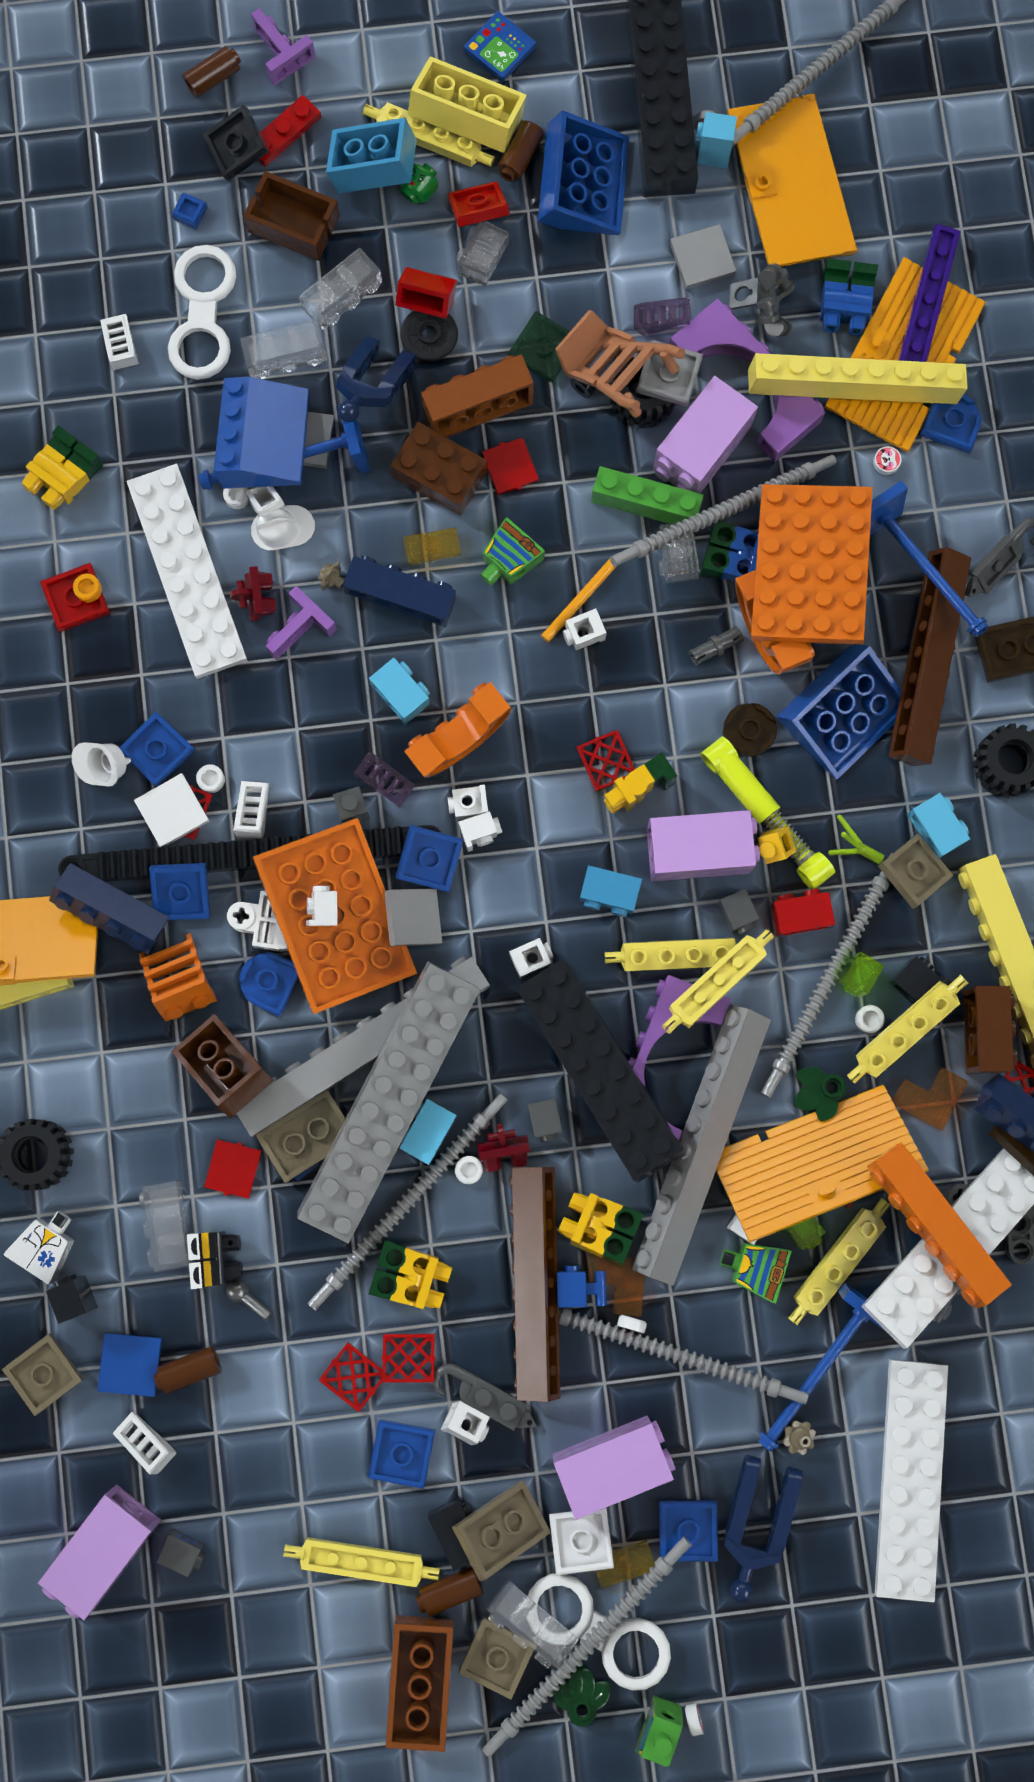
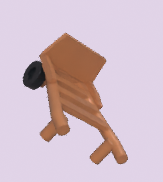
(586, 343)

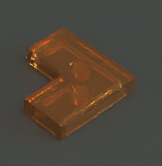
(933, 1105)
(627, 1282)

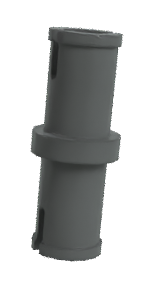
(716, 645)

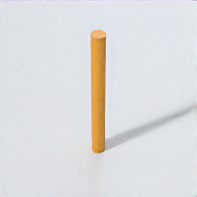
(578, 601)

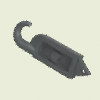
(999, 560)
(486, 1398)

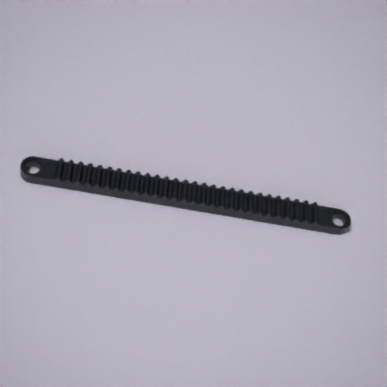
(217, 856)

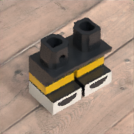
(215, 1271)

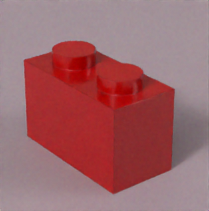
(425, 292)
(802, 913)

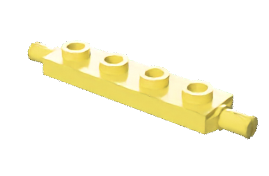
(434, 137)
(671, 954)
(717, 981)
(908, 1029)
(839, 1261)
(361, 1562)

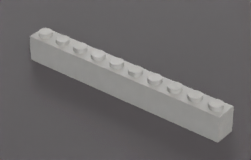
(337, 1062)
(704, 1142)

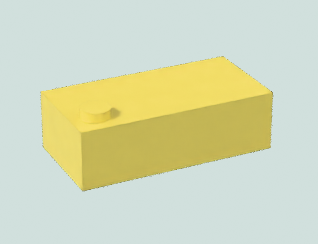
(466, 104)

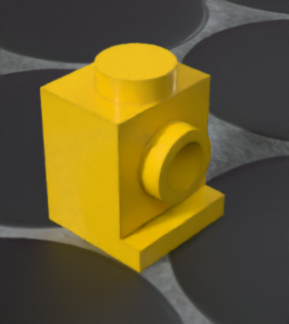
(772, 846)

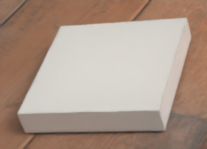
(171, 810)
(581, 1543)

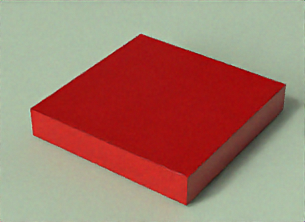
(478, 204)
(65, 606)

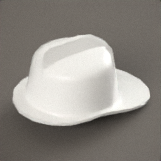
(283, 528)
(99, 763)

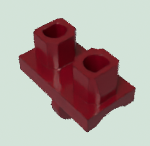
(254, 583)
(503, 1144)

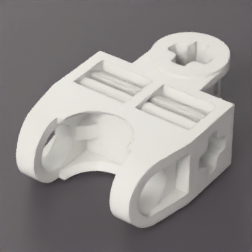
(258, 924)

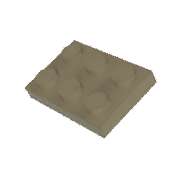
(302, 1136)
(501, 1530)

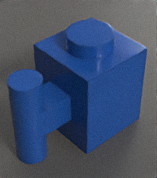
(574, 1288)

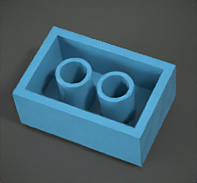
(371, 155)

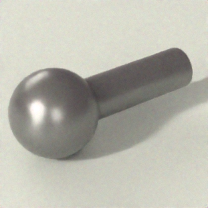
(239, 1292)

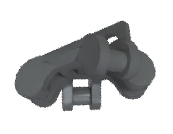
(767, 291)

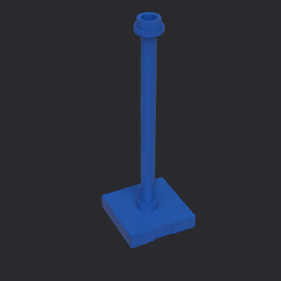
(351, 440)
(883, 512)
(856, 1300)

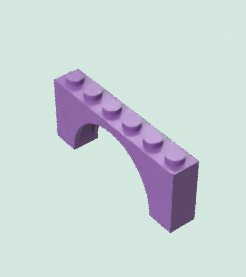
(720, 333)
(668, 992)

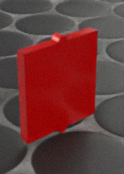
(510, 466)
(233, 1169)

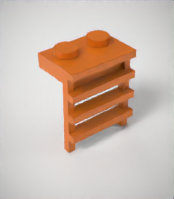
(181, 991)

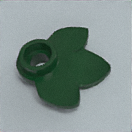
(815, 1093)
(582, 1690)

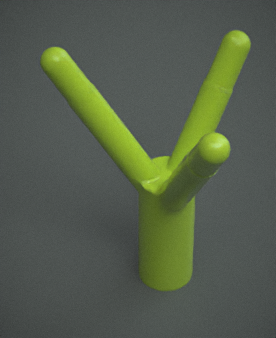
(861, 848)

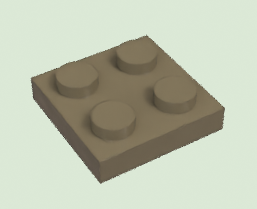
(915, 870)
(42, 1374)
(495, 1659)

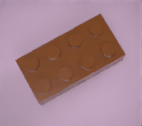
(478, 396)
(419, 1683)

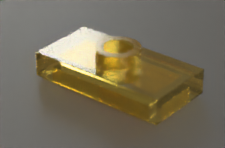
(432, 546)
(628, 1564)

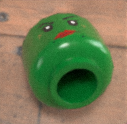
(422, 184)

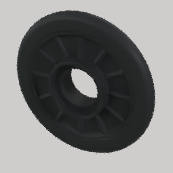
(431, 349)

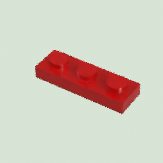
(288, 128)

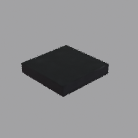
(236, 143)

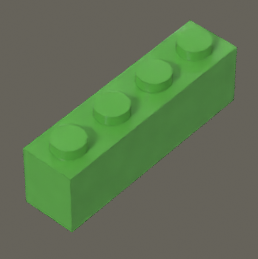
(644, 496)

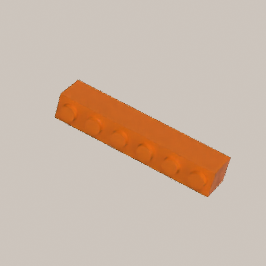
(939, 1226)

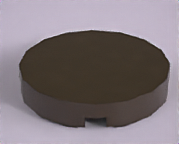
(750, 729)

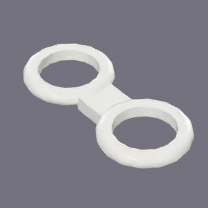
(202, 312)
(590, 1618)

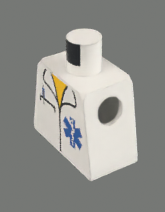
(43, 1247)

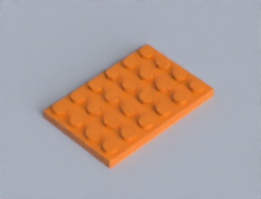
(812, 564)
(343, 958)

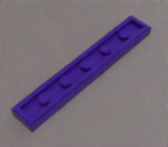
(929, 294)

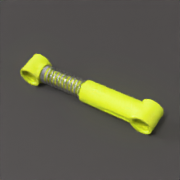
(725, 761)

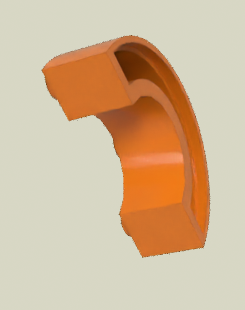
(777, 655)
(461, 735)

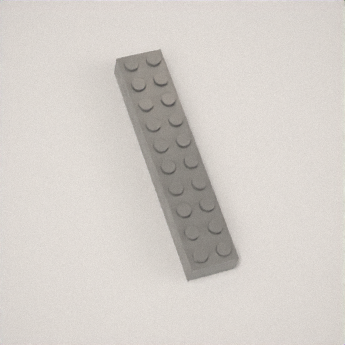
(387, 1102)

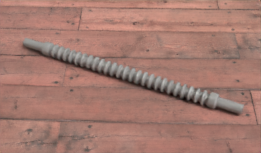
(816, 68)
(725, 509)
(781, 1065)
(335, 1280)
(772, 1386)
(511, 1725)

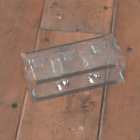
(341, 289)
(283, 349)
(165, 1225)
(531, 1625)

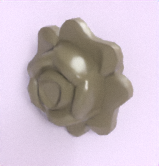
(330, 576)
(799, 1437)

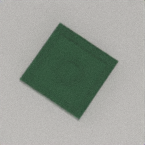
(538, 346)

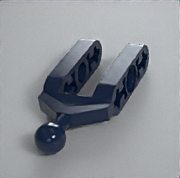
(363, 394)
(748, 1555)

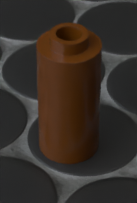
(212, 71)
(520, 151)
(187, 1370)
(449, 1592)

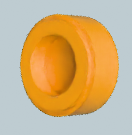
(87, 588)

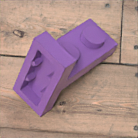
(288, 56)
(299, 623)

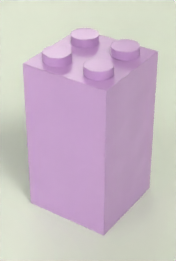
(704, 437)
(702, 845)
(613, 1466)
(99, 1552)

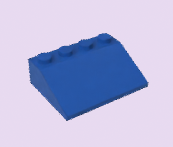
(583, 176)
(261, 433)
(844, 709)

